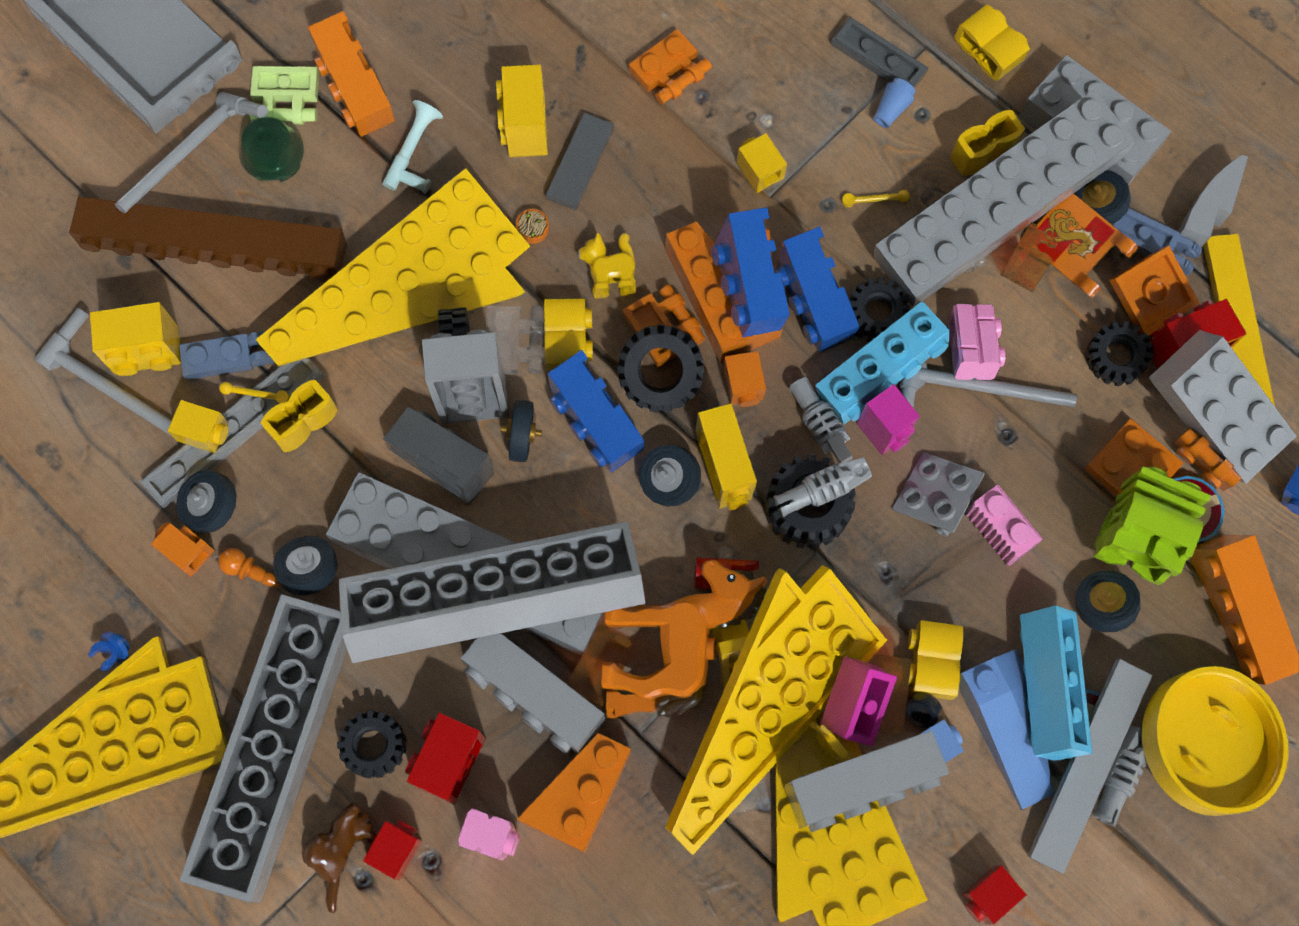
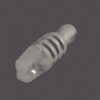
(821, 421)
(825, 485)
(1122, 777)

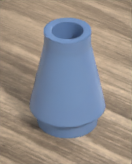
(894, 102)

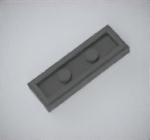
(877, 53)
(580, 161)

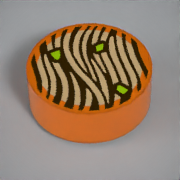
(533, 225)

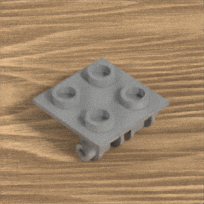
(938, 492)

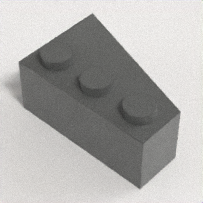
(440, 454)

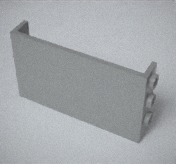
(144, 51)

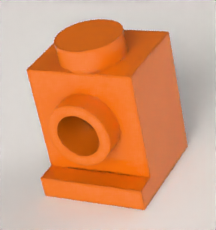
(182, 547)

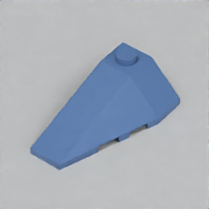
(998, 704)

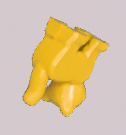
(610, 269)

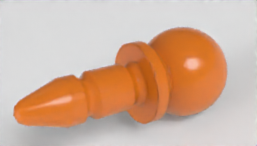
(234, 562)

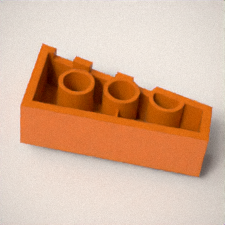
(692, 259)
(1247, 606)

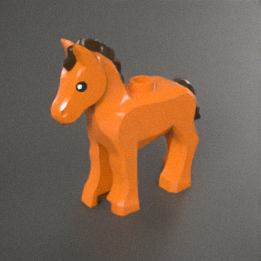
(684, 643)

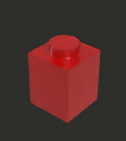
(393, 849)
(993, 896)

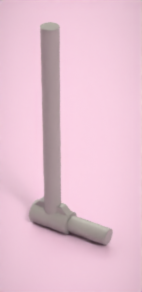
(226, 106)
(56, 354)
(911, 385)

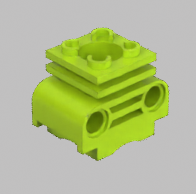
(1152, 525)

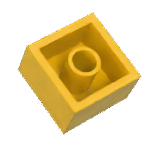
(522, 110)
(135, 338)

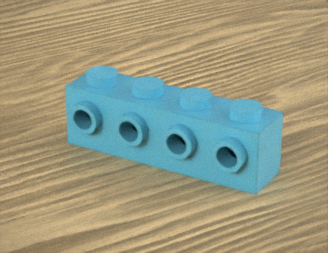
(884, 362)
(1055, 684)

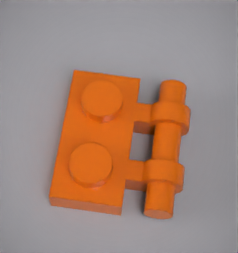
(663, 61)
(650, 313)
(1215, 469)

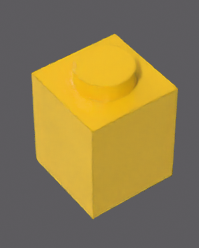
(761, 162)
(198, 427)

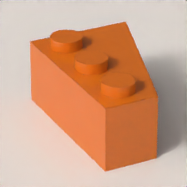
(350, 75)
(579, 794)

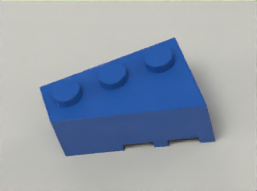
(748, 273)
(815, 292)
(593, 413)

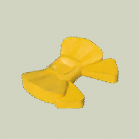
(828, 742)

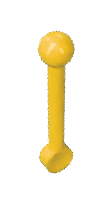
(849, 199)
(281, 396)

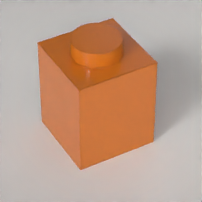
(744, 379)

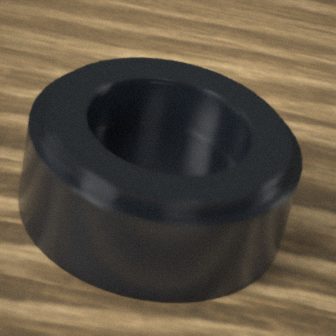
(923, 709)

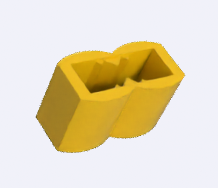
(992, 42)
(986, 142)
(566, 330)
(305, 411)
(935, 659)

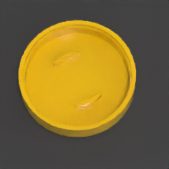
(1215, 741)

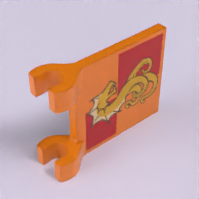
(1081, 241)

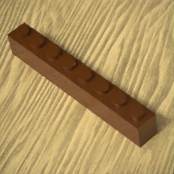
(209, 238)

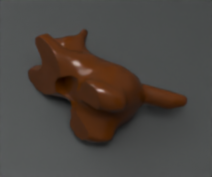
(330, 851)

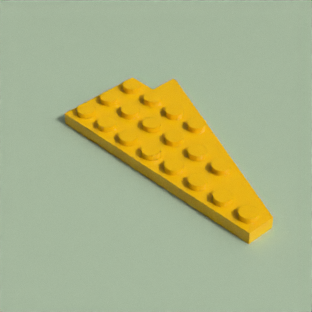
(433, 260)
(771, 695)
(116, 740)
(844, 871)

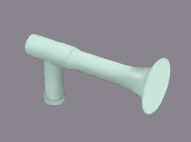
(397, 173)

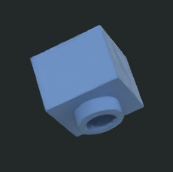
(947, 739)

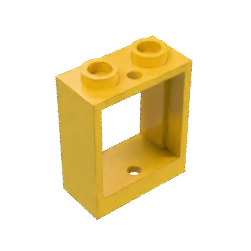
(725, 457)

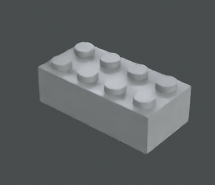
(1070, 83)
(465, 376)
(1223, 403)
(534, 690)
(866, 779)

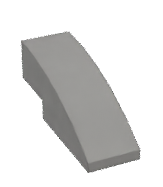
(1214, 203)

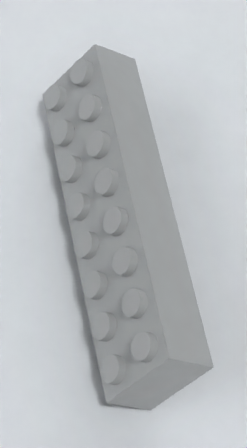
(1003, 198)
(407, 531)
(489, 592)
(268, 752)

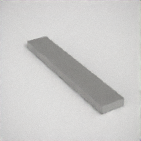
(243, 422)
(1088, 773)

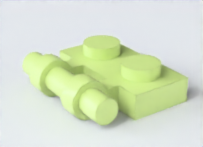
(286, 84)

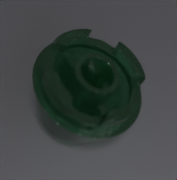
(271, 150)

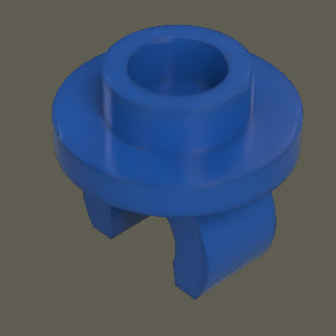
(114, 646)

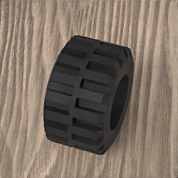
(660, 398)
(800, 528)

